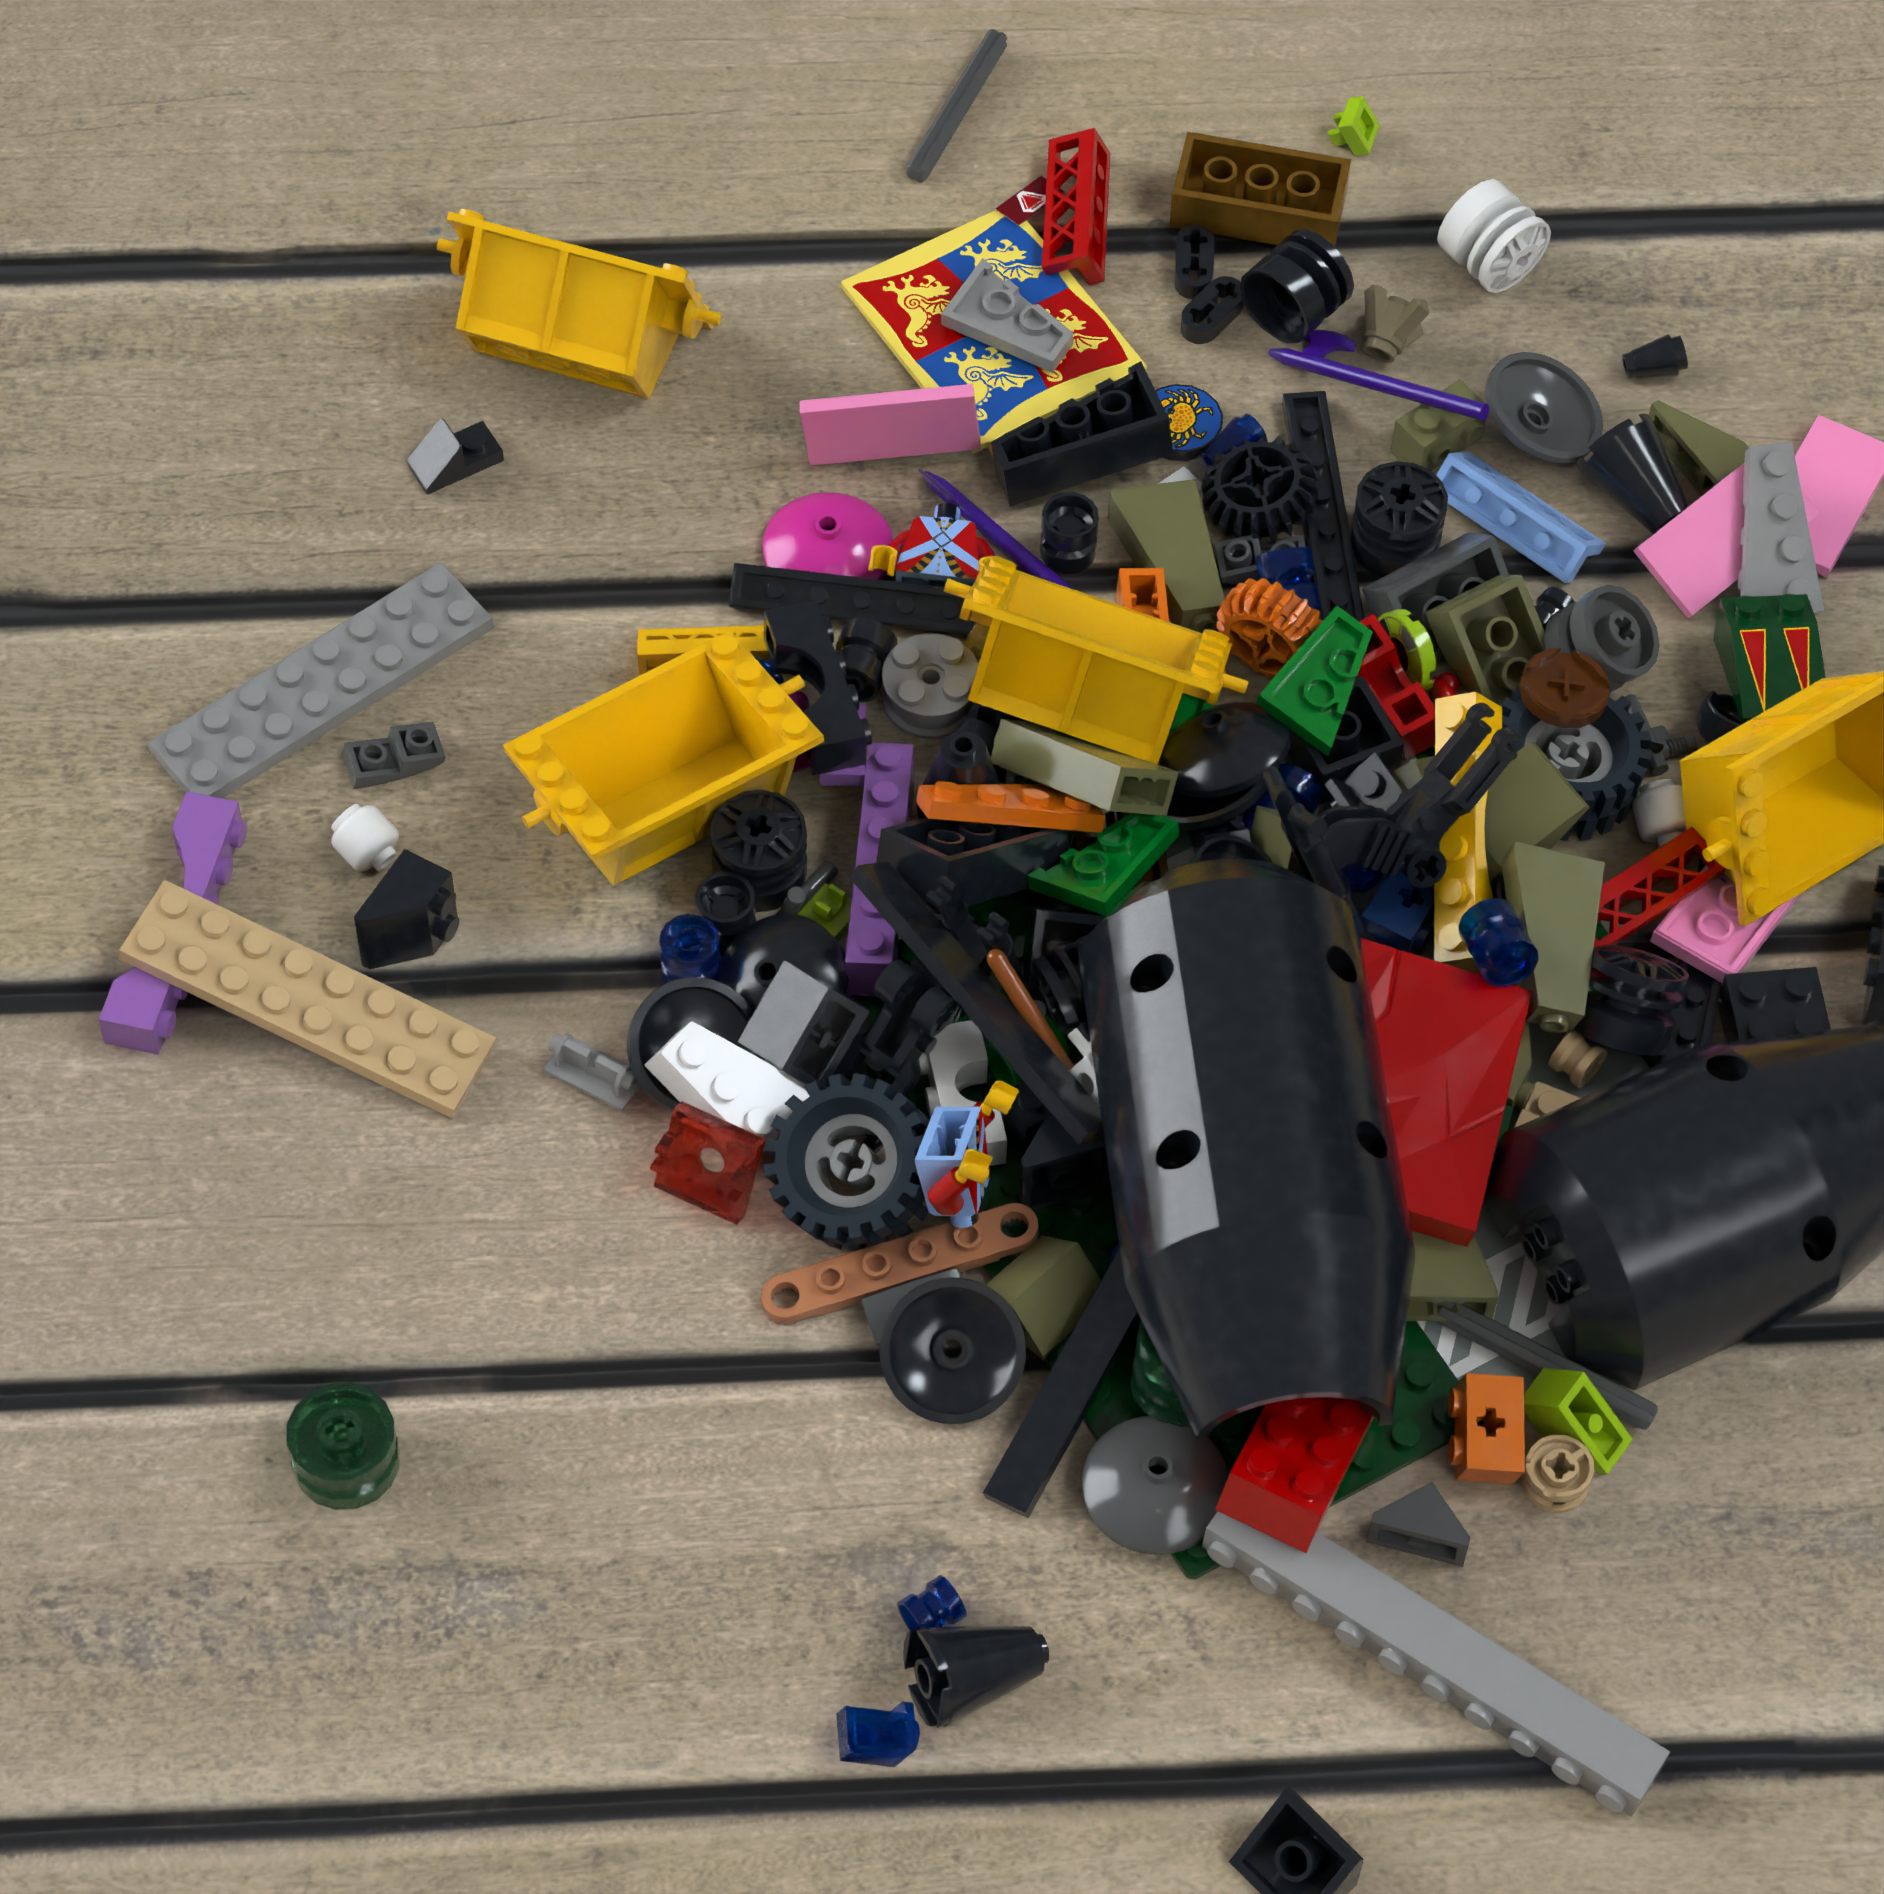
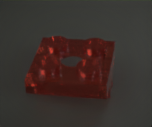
(683, 1171)

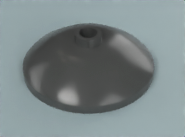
(1543, 407)
(1149, 1509)

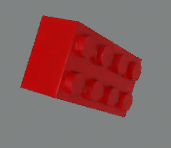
(1294, 1466)

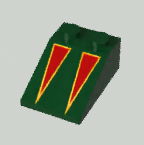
(1767, 649)

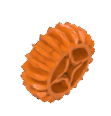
(1265, 624)

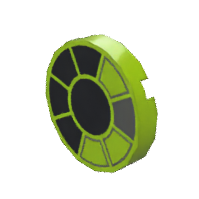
(1412, 646)

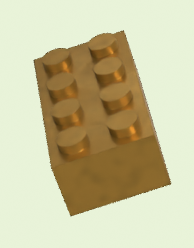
(1257, 190)

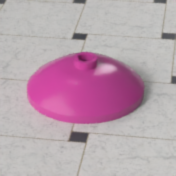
(798, 542)

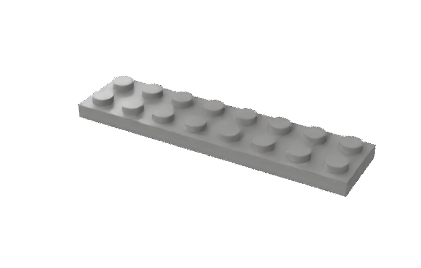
(321, 685)

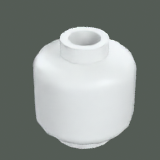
(1659, 811)
(365, 838)

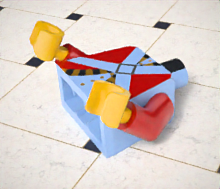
(934, 550)
(955, 1156)

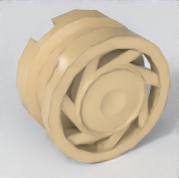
(1558, 1472)

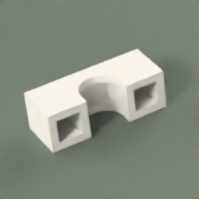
(957, 1063)

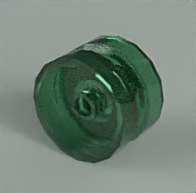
(343, 1446)

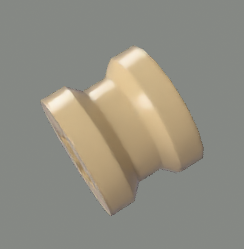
(1577, 1059)

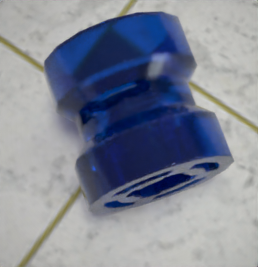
(933, 1607)

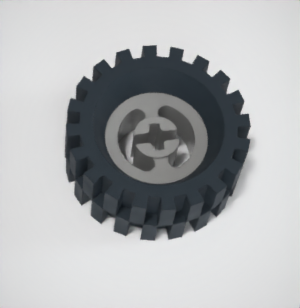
(1610, 749)
(814, 1142)

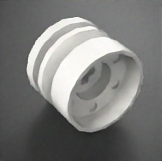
(1494, 235)

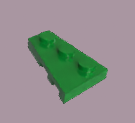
(1318, 680)

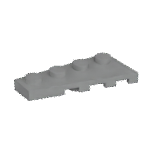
(1775, 529)

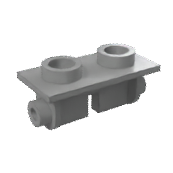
(591, 1071)

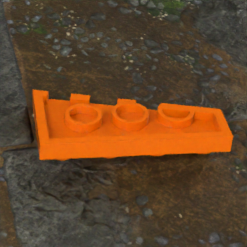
(1009, 805)

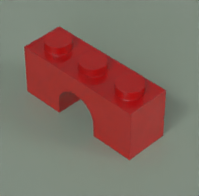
(1402, 701)

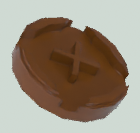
(1564, 688)

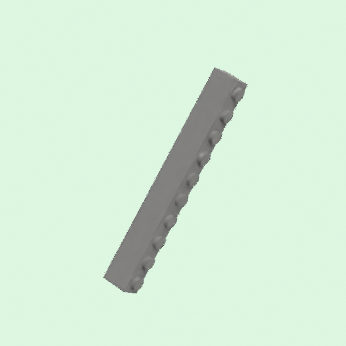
(1447, 1660)

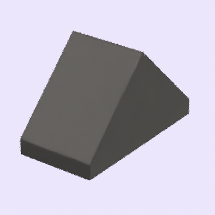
(1421, 1526)

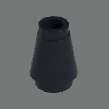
(1658, 358)

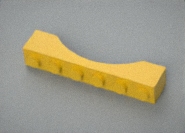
(1463, 843)

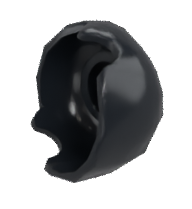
(1717, 716)

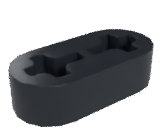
(1199, 262)
(1206, 305)

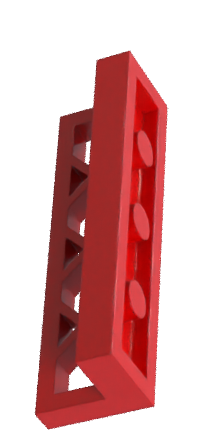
(1088, 200)
(1639, 879)

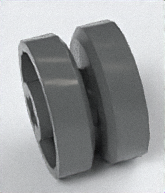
(1610, 629)

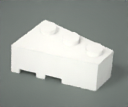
(725, 1080)

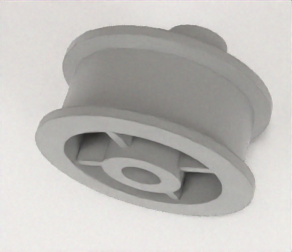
(928, 684)

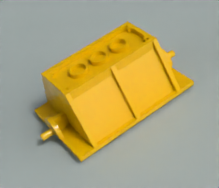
(570, 305)
(1087, 661)
(661, 754)
(1792, 791)

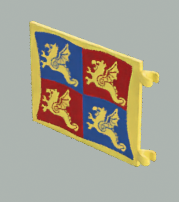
(912, 290)

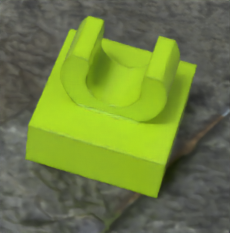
(1355, 126)
(830, 909)

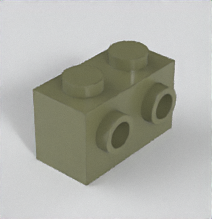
(1431, 433)

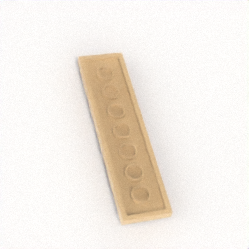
(307, 998)

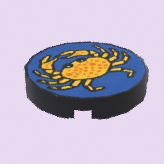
(1193, 419)

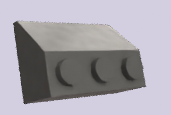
(1437, 579)

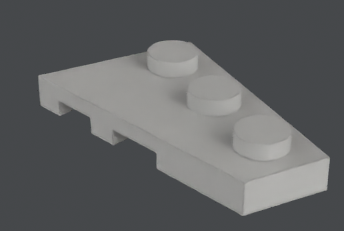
(1005, 320)

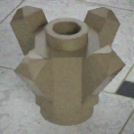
(1391, 323)

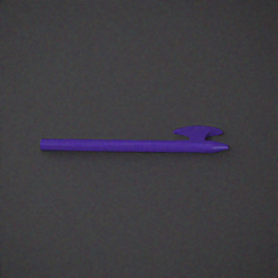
(1324, 342)
(991, 529)

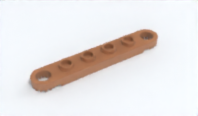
(871, 1270)

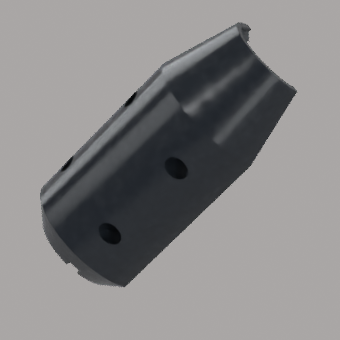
(1250, 1139)

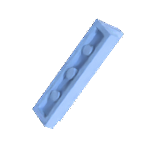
(1517, 516)

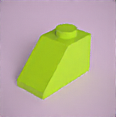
(1572, 1406)

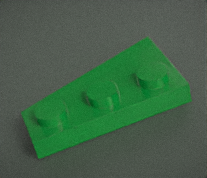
(1109, 867)

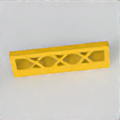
(665, 644)

